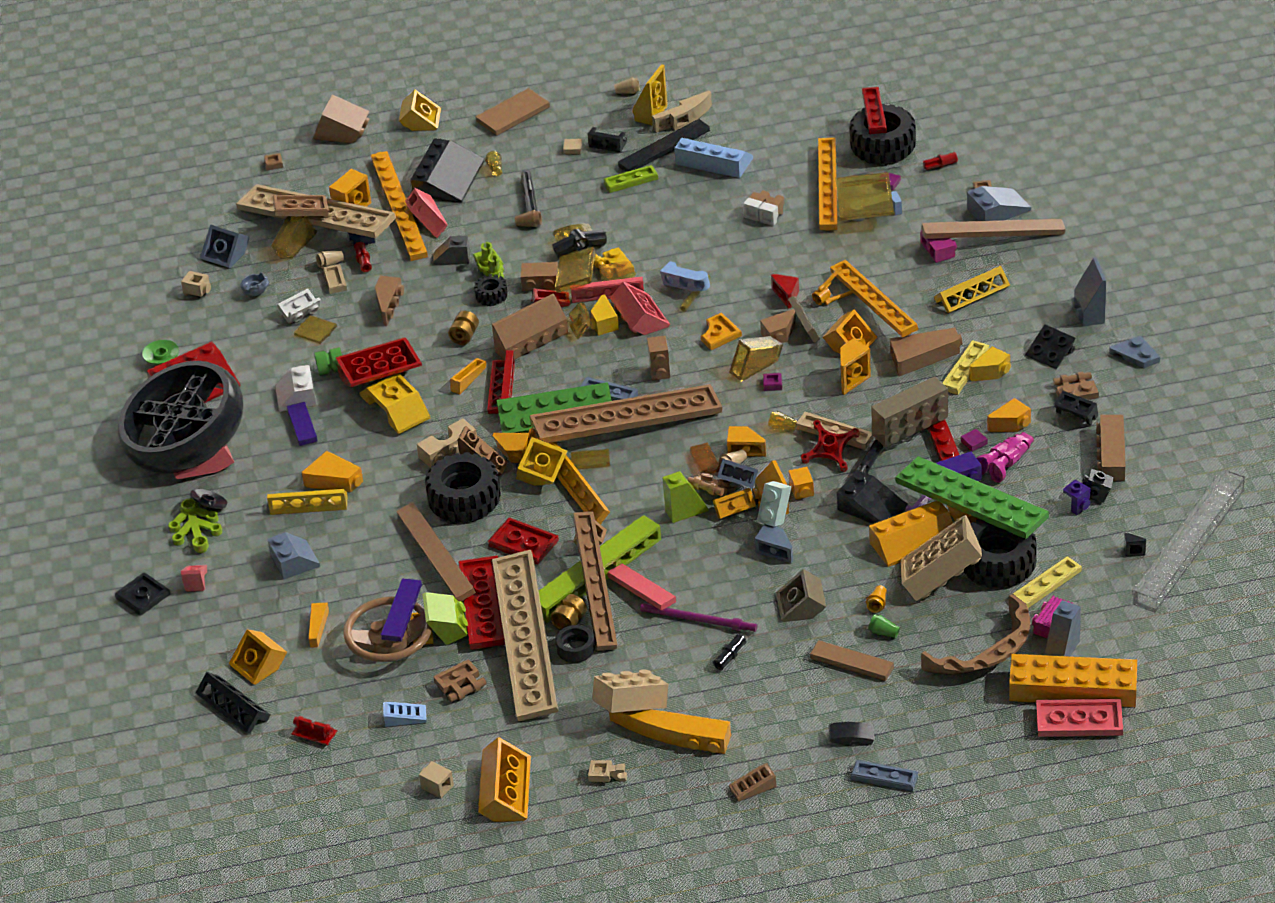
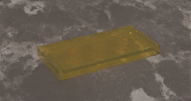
(575, 269)

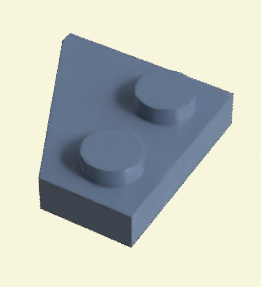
(1136, 351)

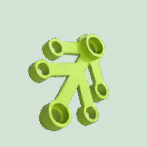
(191, 509)

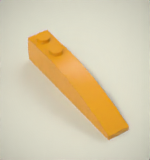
(677, 729)

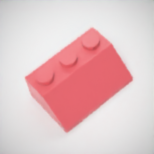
(638, 310)

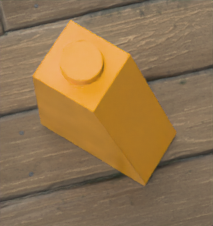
(332, 473)

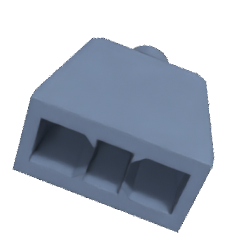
(737, 473)

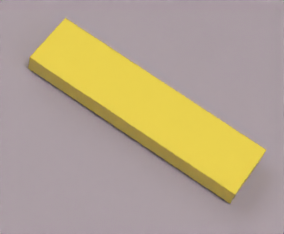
(960, 372)
(1048, 581)

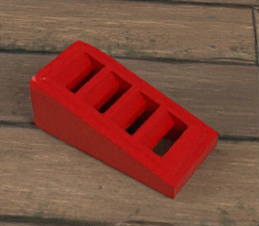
(562, 297)

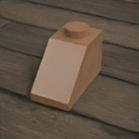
(779, 325)

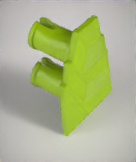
(489, 261)

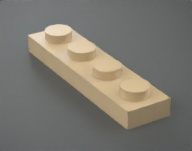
(806, 421)

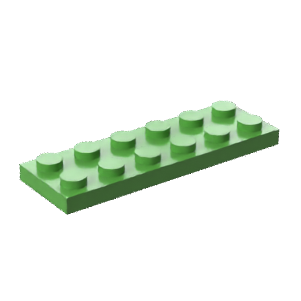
(516, 411)

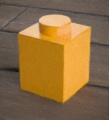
(801, 483)

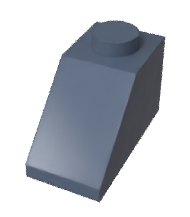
(774, 543)

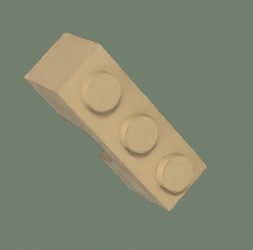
(432, 449)

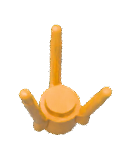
(822, 294)

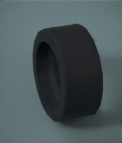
(579, 654)

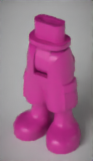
(1004, 455)

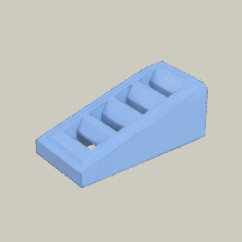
(396, 713)

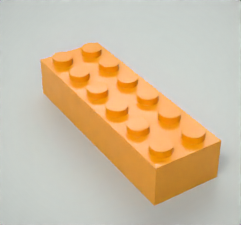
(1072, 678)

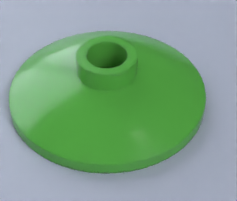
(160, 352)

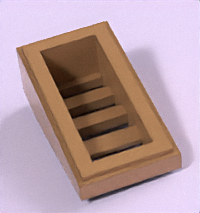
(766, 780)

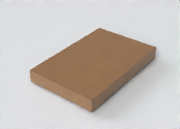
(300, 205)

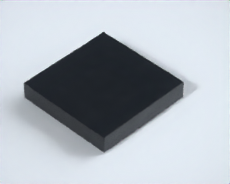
(142, 593)

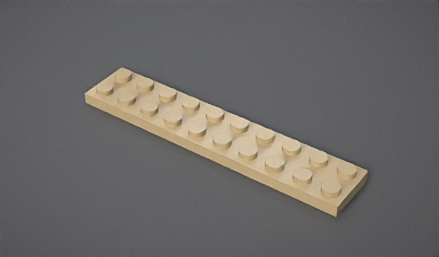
(341, 215)
(525, 636)

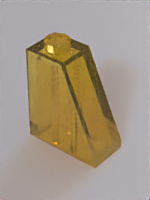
(293, 236)
(754, 355)

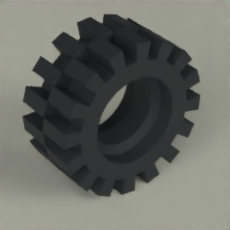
(491, 290)

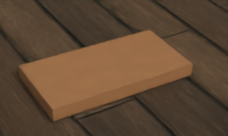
(512, 111)

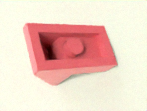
(194, 577)

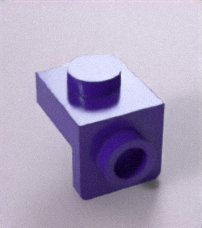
(1079, 496)

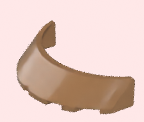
(995, 654)

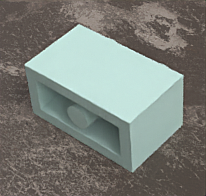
(774, 503)

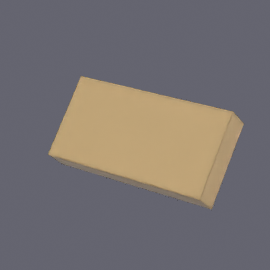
(334, 279)

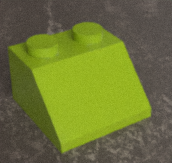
(445, 616)

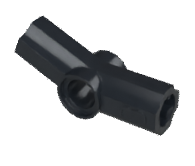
(579, 241)

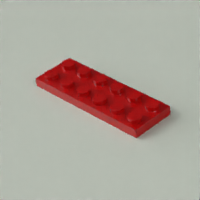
(483, 607)

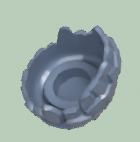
(254, 284)

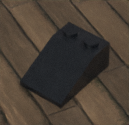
(868, 499)

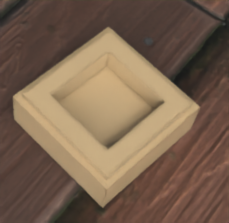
(572, 146)

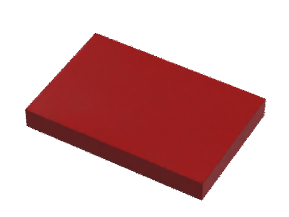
(520, 537)

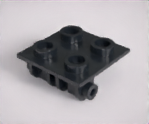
(1051, 346)

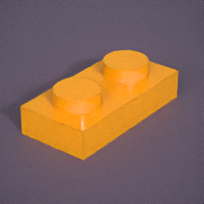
(734, 503)

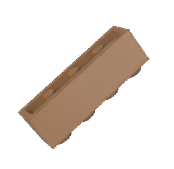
(1111, 446)

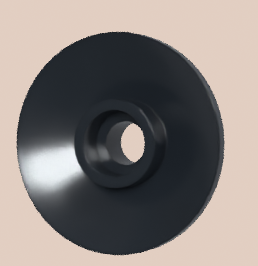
(208, 499)

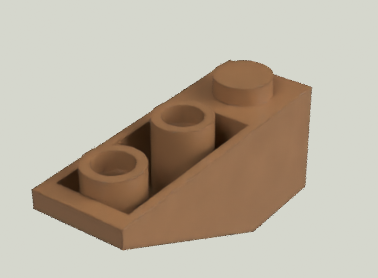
(388, 294)

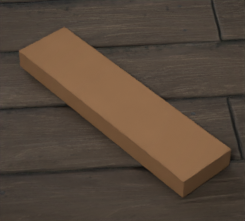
(852, 660)

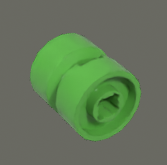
(327, 361)

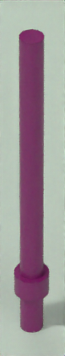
(735, 624)

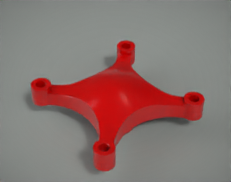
(830, 445)

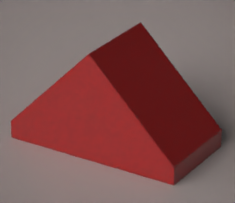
(785, 287)

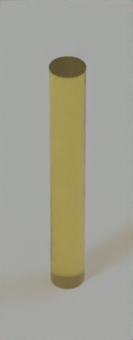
(689, 300)

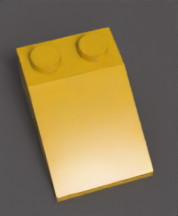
(652, 98)

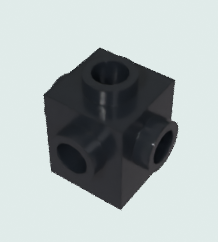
(1099, 484)

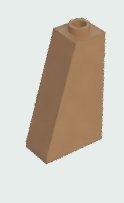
(923, 349)

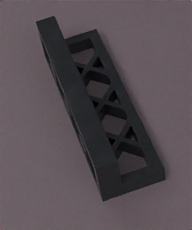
(236, 697)

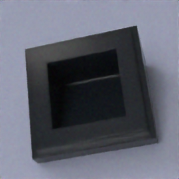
(1134, 545)

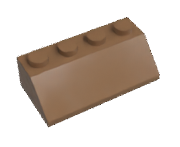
(530, 327)

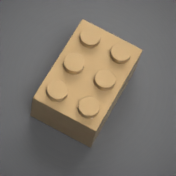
(630, 691)

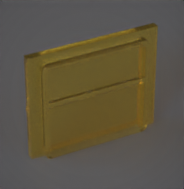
(864, 196)

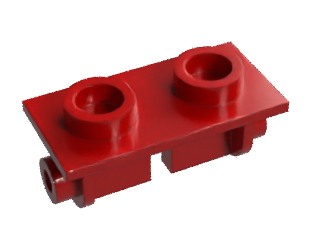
(314, 731)

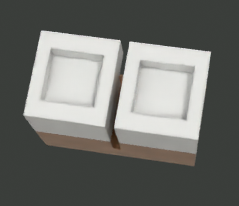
(763, 207)

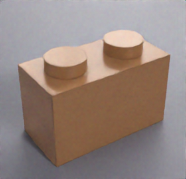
(539, 276)
(658, 358)

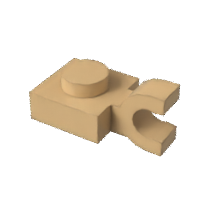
(604, 769)

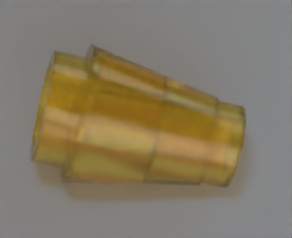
(494, 162)
(781, 421)

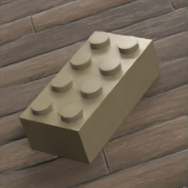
(909, 411)

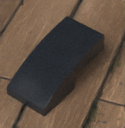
(845, 732)

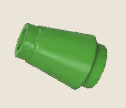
(883, 626)

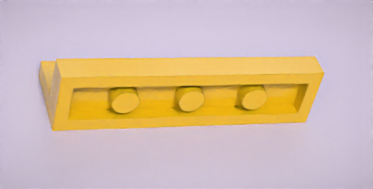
(967, 285)
(307, 501)

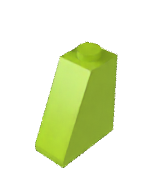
(681, 498)

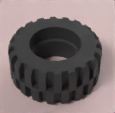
(888, 146)
(466, 503)
(1004, 568)

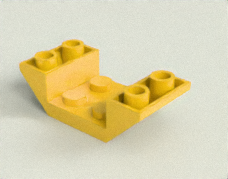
(399, 401)

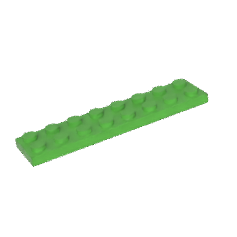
(972, 497)

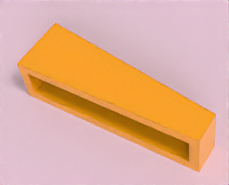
(466, 376)
(318, 618)

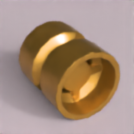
(463, 327)
(568, 612)

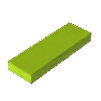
(630, 179)

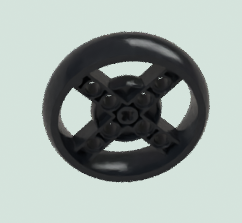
(184, 425)

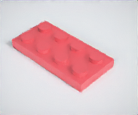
(1079, 717)

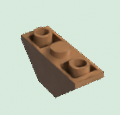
(471, 443)

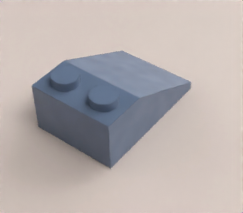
(995, 203)
(1091, 295)

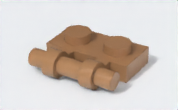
(1083, 388)
(713, 486)
(457, 676)

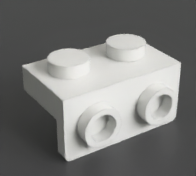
(298, 306)

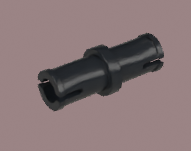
(729, 651)

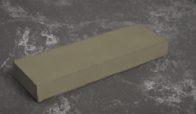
(804, 319)

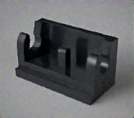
(606, 141)
(1077, 406)

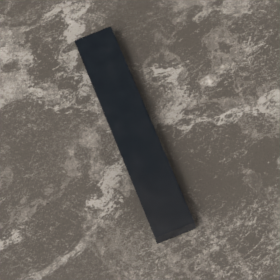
(663, 146)

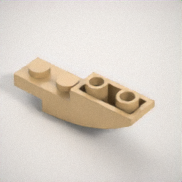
(680, 116)

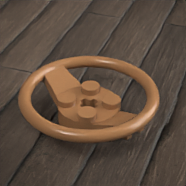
(385, 649)

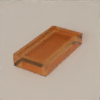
(704, 458)

